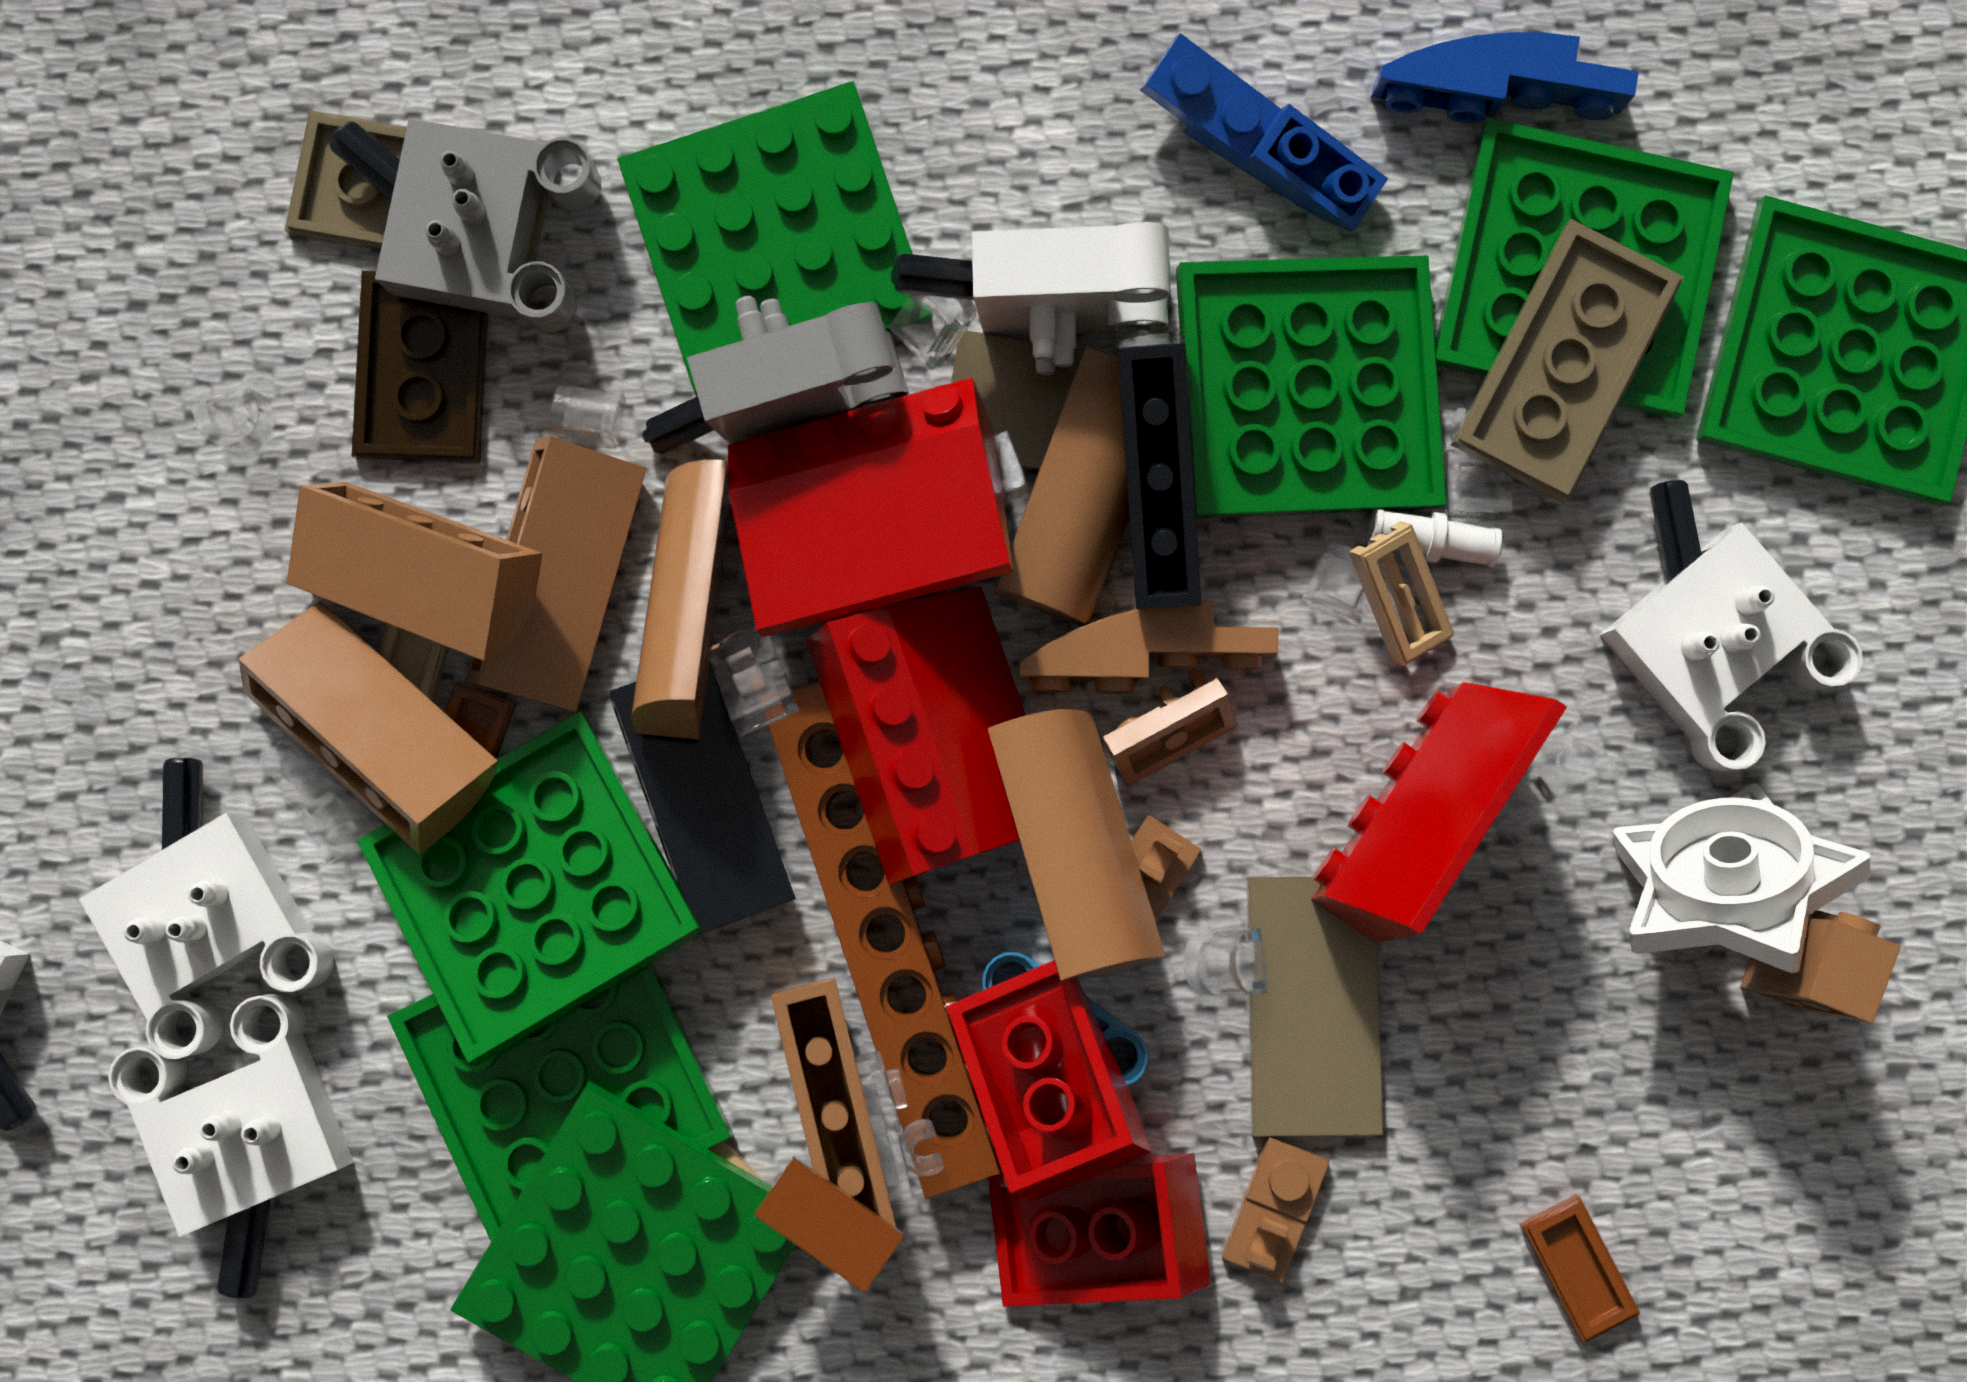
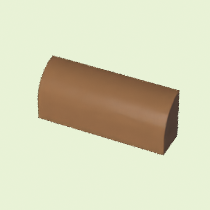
(1076, 501)
(578, 515)
(412, 568)
(682, 601)
(368, 726)
(1076, 844)
(830, 1092)

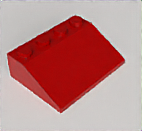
(869, 507)
(912, 715)
(1433, 808)

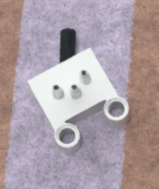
(1053, 283)
(1720, 628)
(197, 914)
(236, 1137)

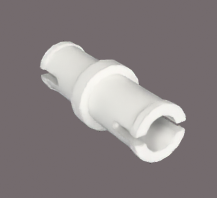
(1442, 537)

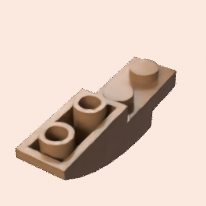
(1119, 648)

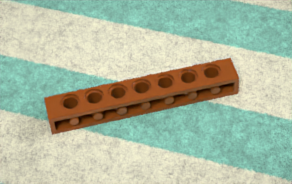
(969, 1152)

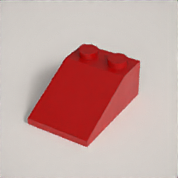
(1046, 1082)
(1104, 1238)

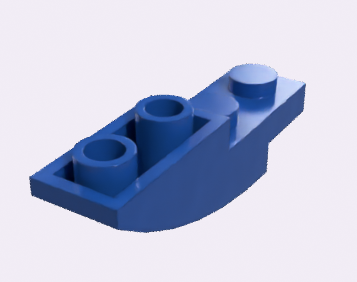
(1478, 72)
(1262, 139)

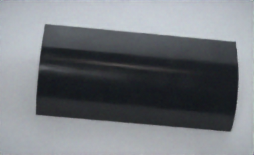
(1159, 470)
(707, 814)

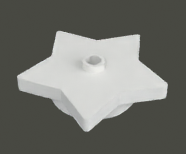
(1734, 878)

